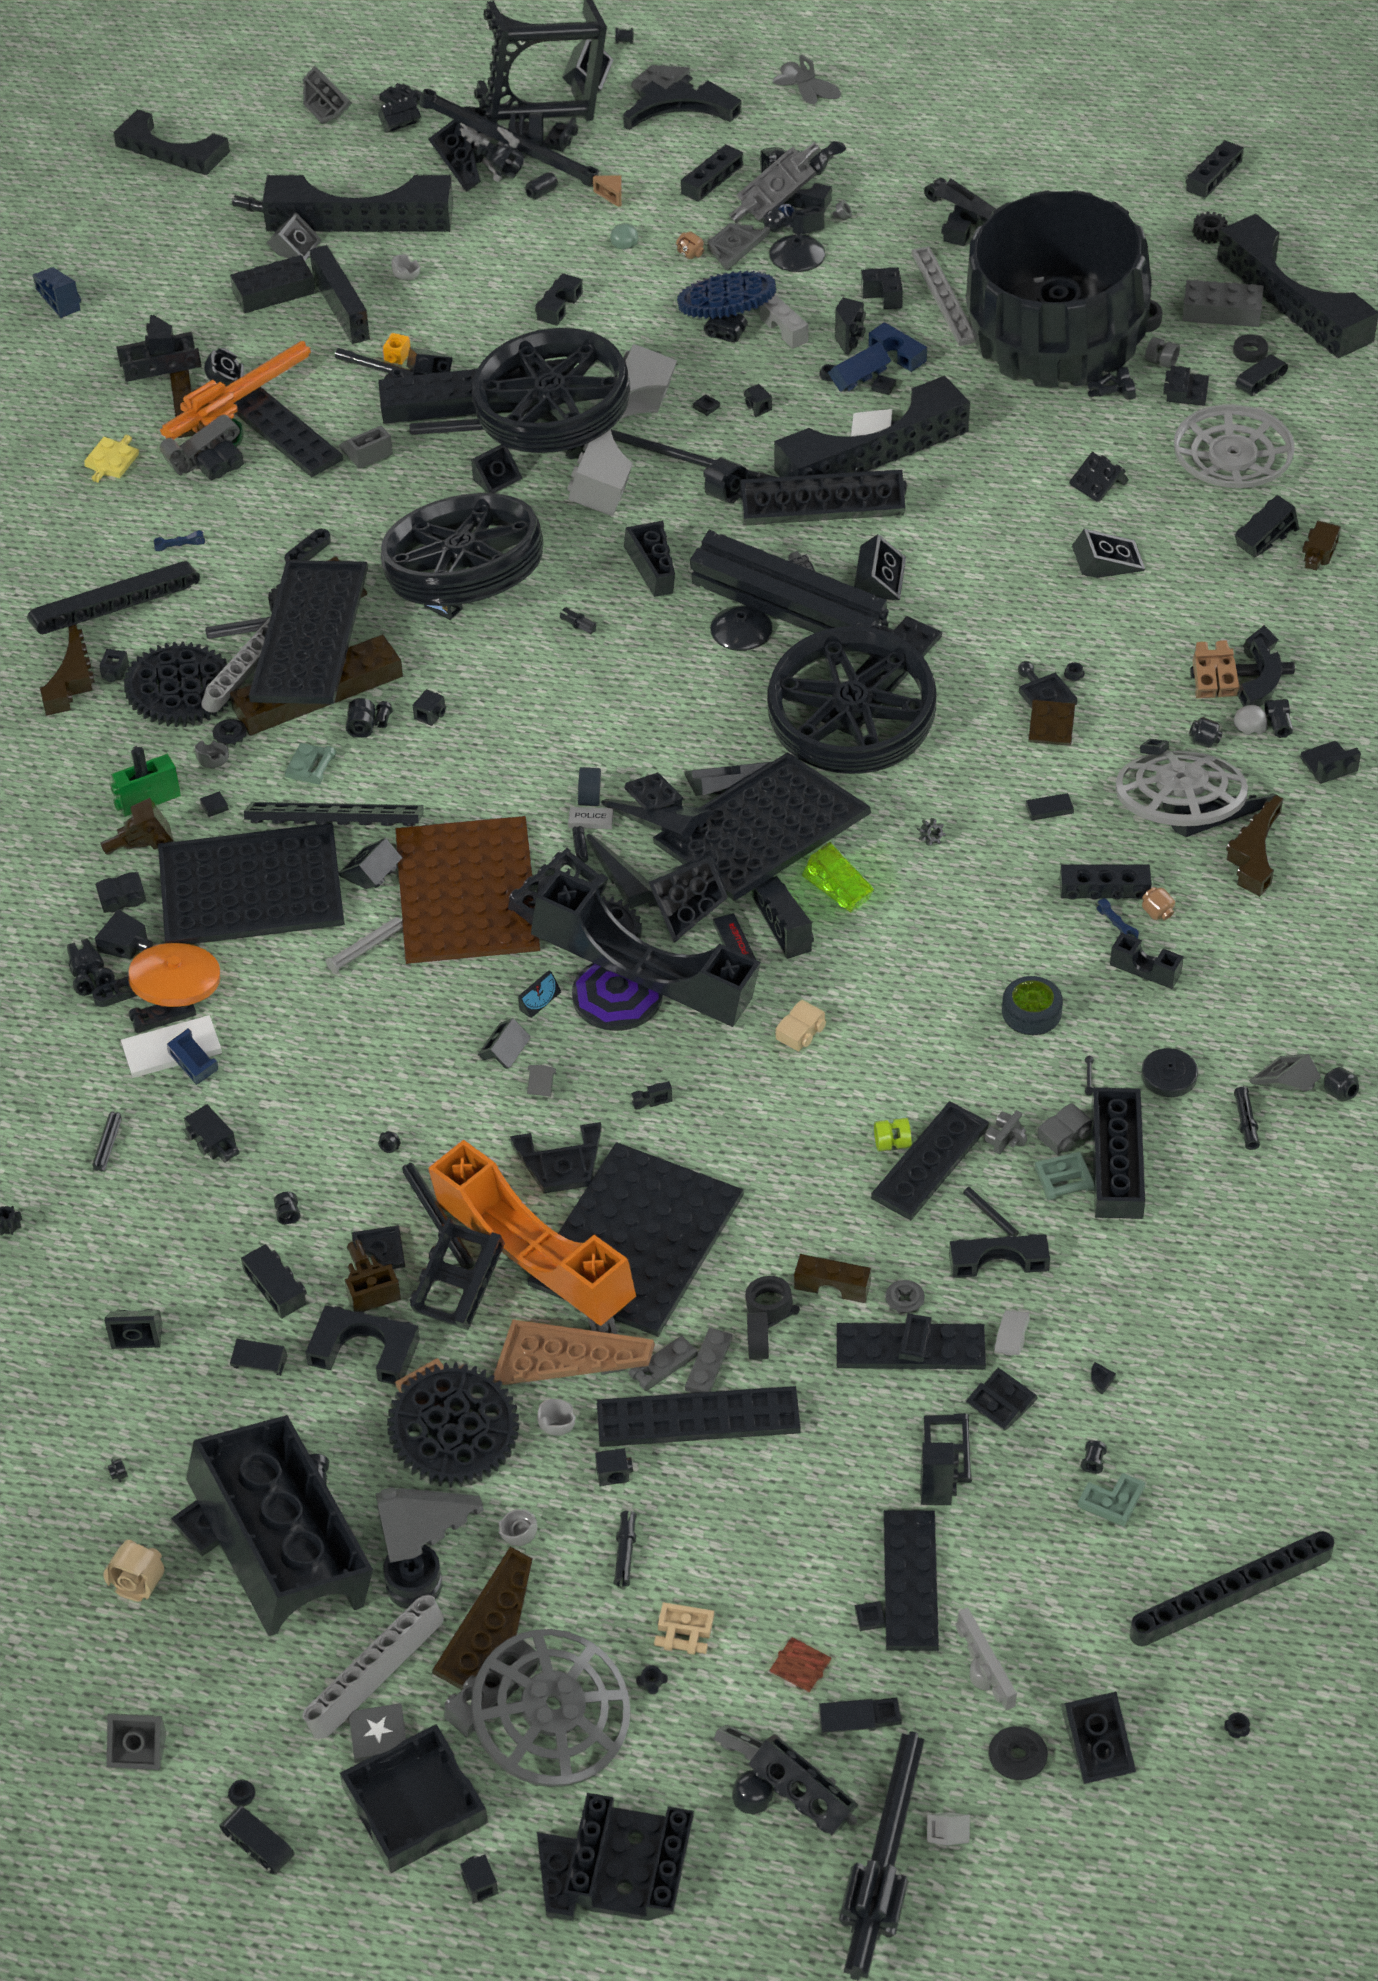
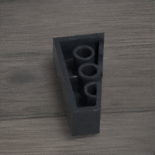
(651, 556)

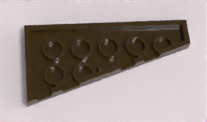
(488, 1623)

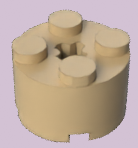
(134, 1571)

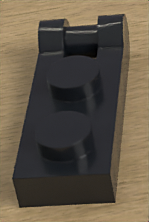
(158, 1016)

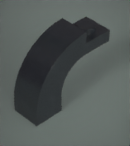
(1270, 666)

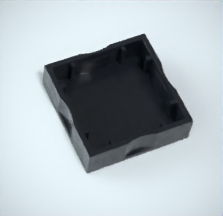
(413, 1798)

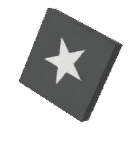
(376, 1730)

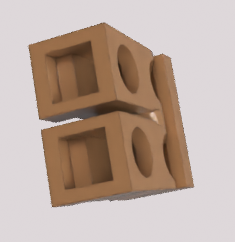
(1215, 670)

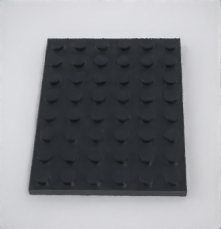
(768, 823)
(250, 884)
(658, 1220)

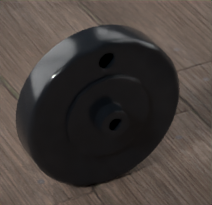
(1169, 1072)

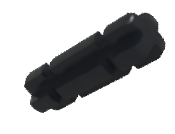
(580, 843)

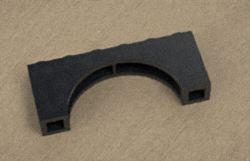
(197, 156)

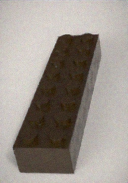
(364, 668)

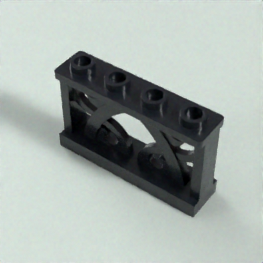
(544, 875)

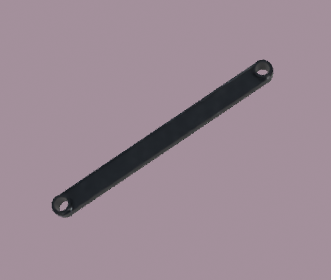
(430, 100)

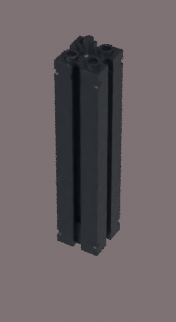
(782, 587)

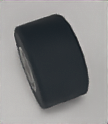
(589, 786)

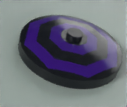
(612, 1000)

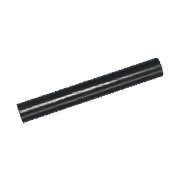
(990, 1212)

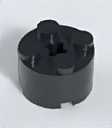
(724, 479)

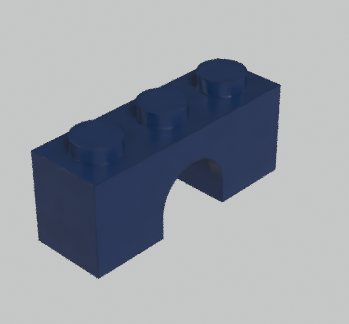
(909, 351)

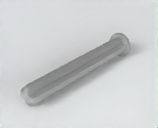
(364, 945)

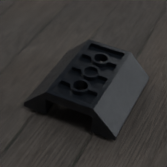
(606, 1859)

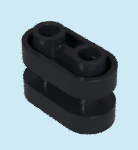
(726, 328)

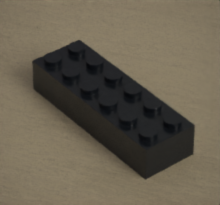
(1118, 1153)

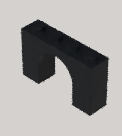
(341, 1325)

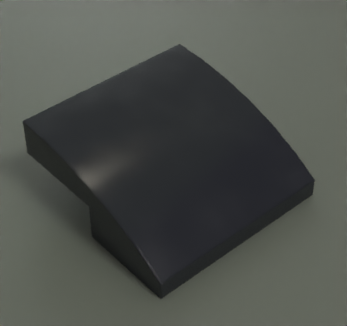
(1001, 1399)

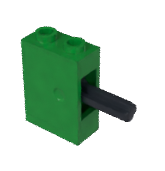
(145, 780)

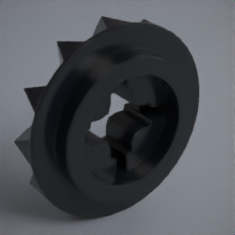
(229, 726)

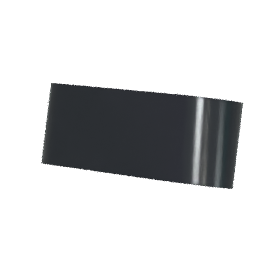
(1261, 375)
(257, 1839)

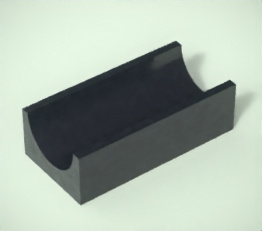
(276, 1520)

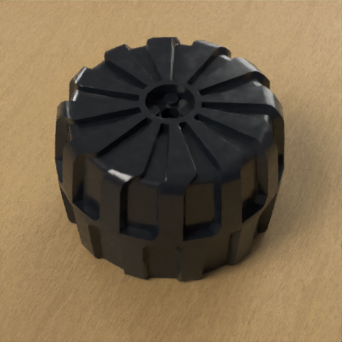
(1059, 287)

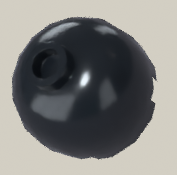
(223, 366)

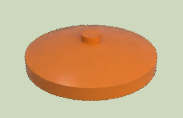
(174, 974)

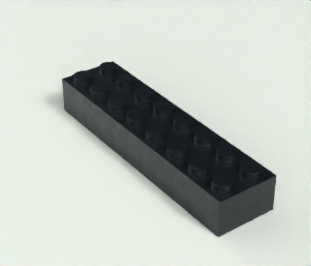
(822, 497)

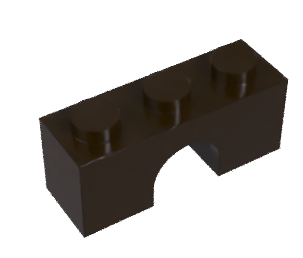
(848, 1278)

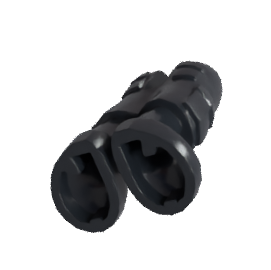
(84, 962)

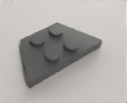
(660, 74)
(735, 242)

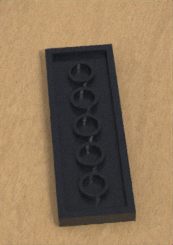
(930, 1160)
(879, 1347)
(910, 1580)

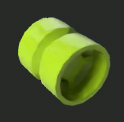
(884, 1135)

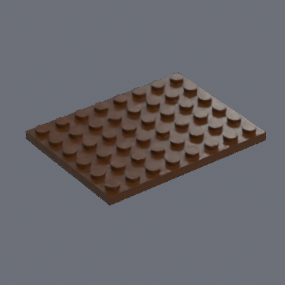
(459, 889)

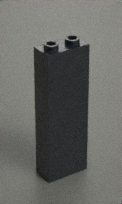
(339, 294)

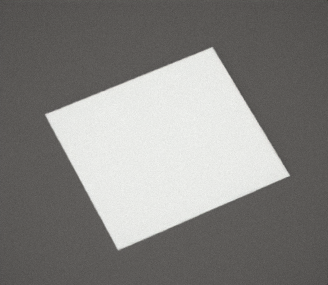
(870, 422)

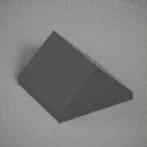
(135, 1741)

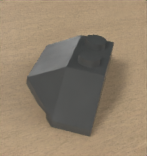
(323, 97)

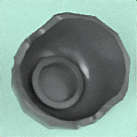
(212, 754)

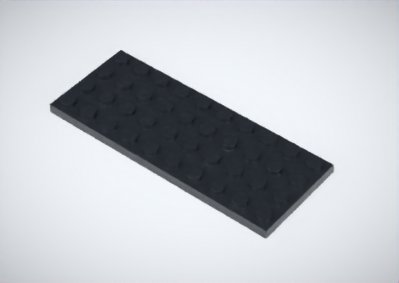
(309, 632)

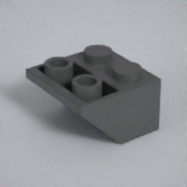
(368, 447)

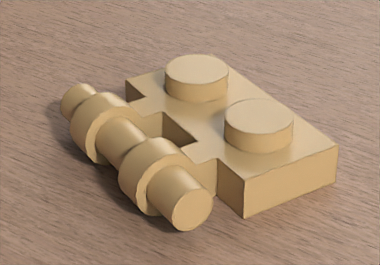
(684, 1621)

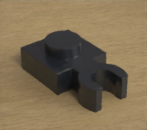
(655, 1095)

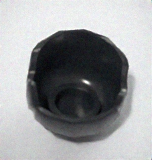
(751, 1793)

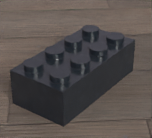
(272, 284)

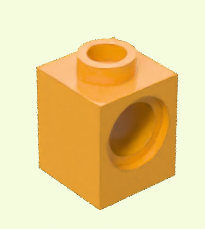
(396, 348)

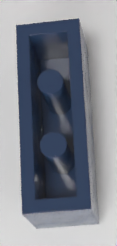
(860, 367)

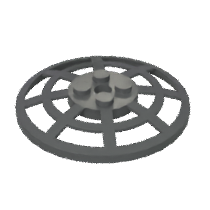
(547, 1720)

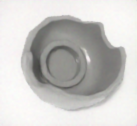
(404, 268)
(1251, 719)
(556, 1417)
(520, 1523)

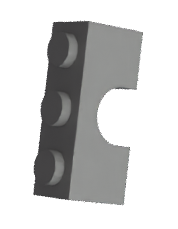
(792, 326)

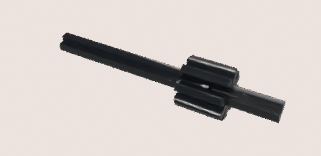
(875, 1891)

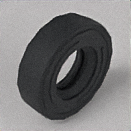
(1250, 340)

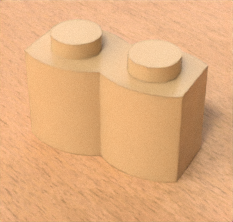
(800, 1025)

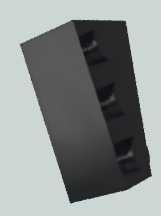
(688, 893)

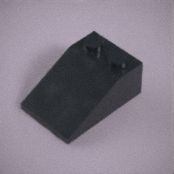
(1106, 554)
(1098, 1737)

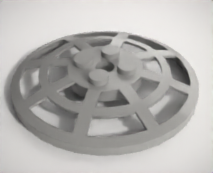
(1244, 447)
(1181, 780)

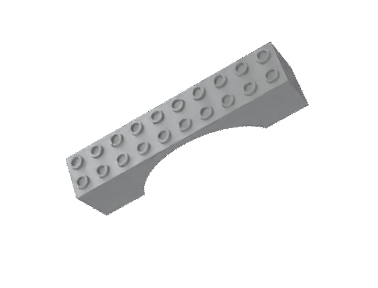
(603, 467)

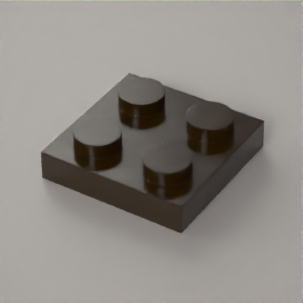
(1051, 722)

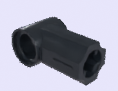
(1278, 714)

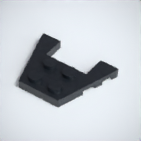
(561, 1167)

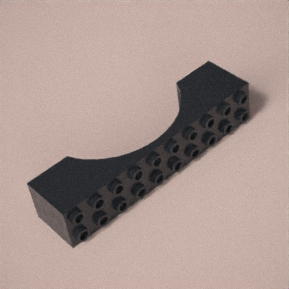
(417, 206)
(1333, 319)
(935, 416)
(577, 920)

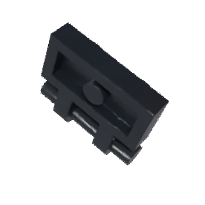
(392, 94)

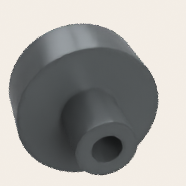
(842, 210)

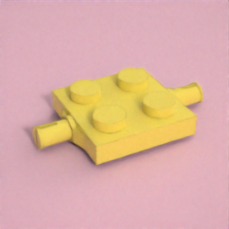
(111, 458)

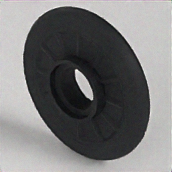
(1018, 1768)

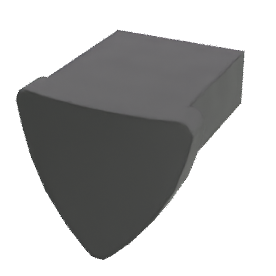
(540, 1080)

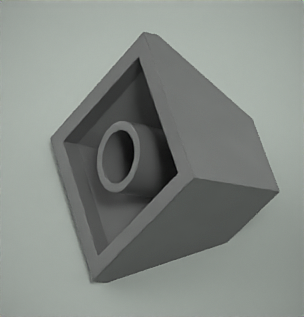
(294, 238)
(1289, 1073)

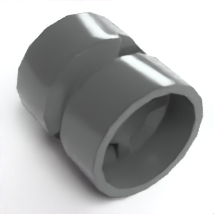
(1162, 352)

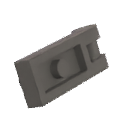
(664, 1363)

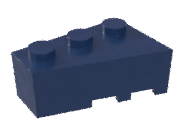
(58, 291)

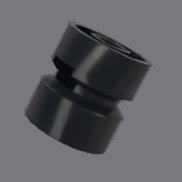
(360, 718)

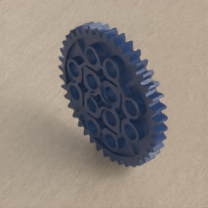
(726, 294)

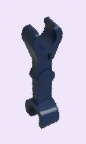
(194, 538)
(1105, 908)

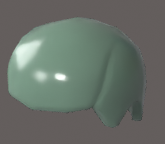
(624, 236)

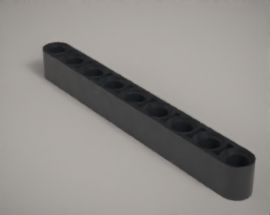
(113, 597)
(1224, 1597)

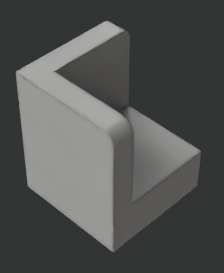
(948, 1828)

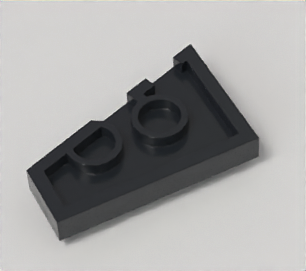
(555, 1861)

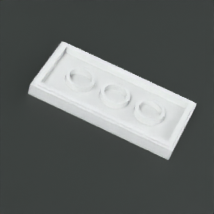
(149, 1051)

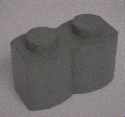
(1065, 1129)

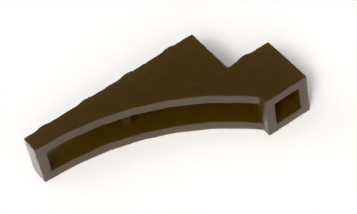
(70, 677)
(1249, 849)

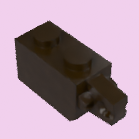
(1321, 544)

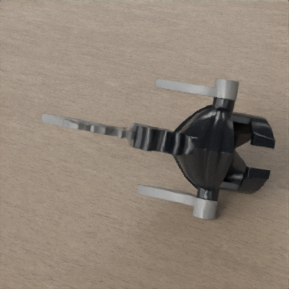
(503, 157)

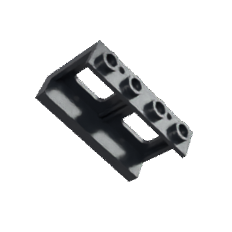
(471, 1281)

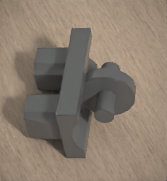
(1010, 1134)

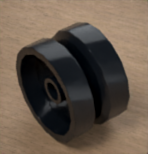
(413, 1577)

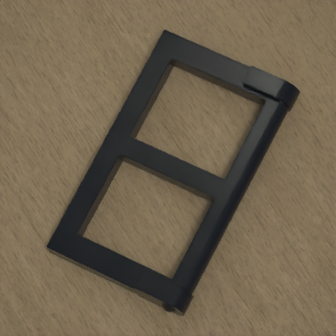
(963, 1477)

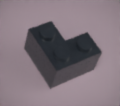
(883, 284)

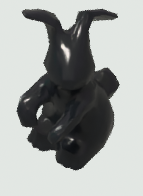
(818, 162)

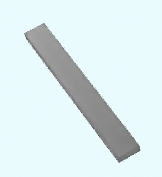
(943, 295)

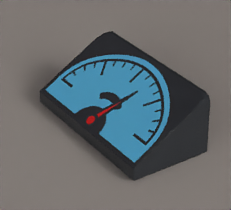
(538, 994)

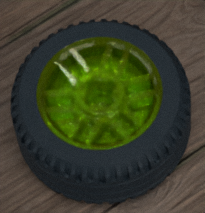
(1032, 1005)

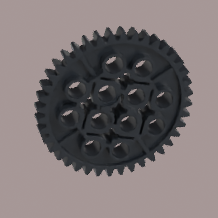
(170, 666)
(444, 1465)

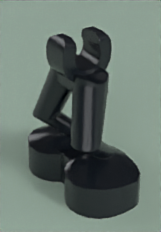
(1125, 385)

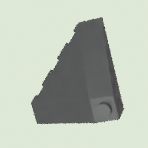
(420, 1517)

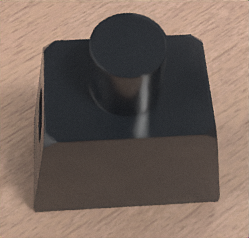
(122, 936)

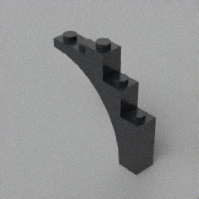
(681, 97)

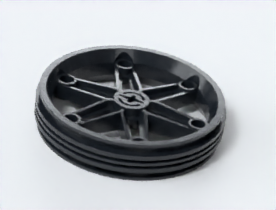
(551, 390)
(448, 540)
(852, 699)

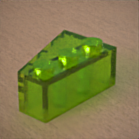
(837, 878)

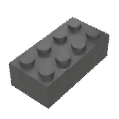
(1222, 303)

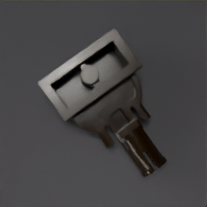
(141, 830)
(369, 1284)

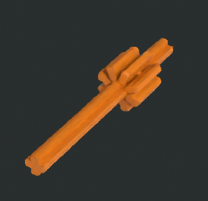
(215, 399)

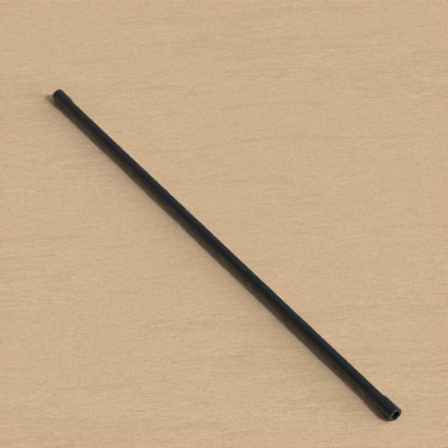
(351, 357)

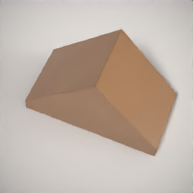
(609, 188)

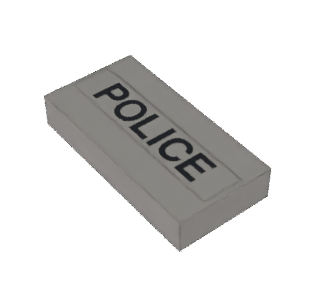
(590, 818)

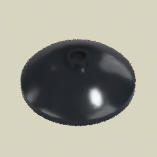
(797, 253)
(741, 628)

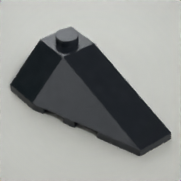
(456, 154)

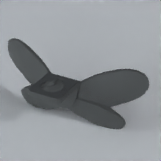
(806, 81)

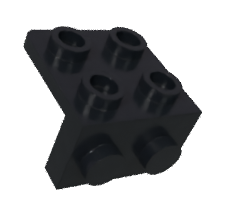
(1097, 476)
(1331, 761)
(653, 792)

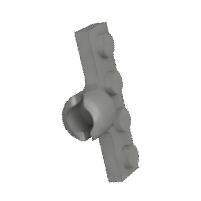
(985, 1667)

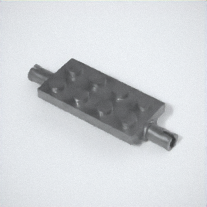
(776, 183)

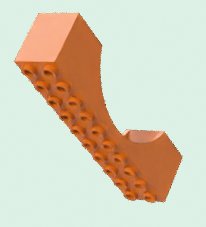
(584, 1274)

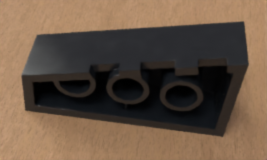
(784, 917)

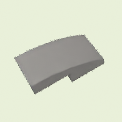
(1011, 1332)

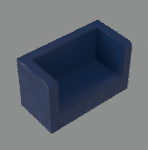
(191, 1057)

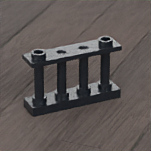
(140, 364)

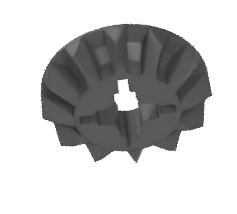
(905, 1288)

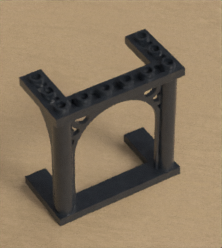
(511, 31)

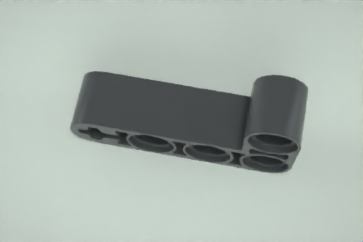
(183, 457)

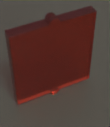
(800, 1664)

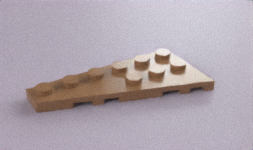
(552, 1351)

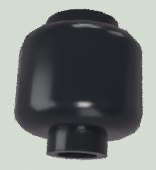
(1205, 732)
(1341, 1084)

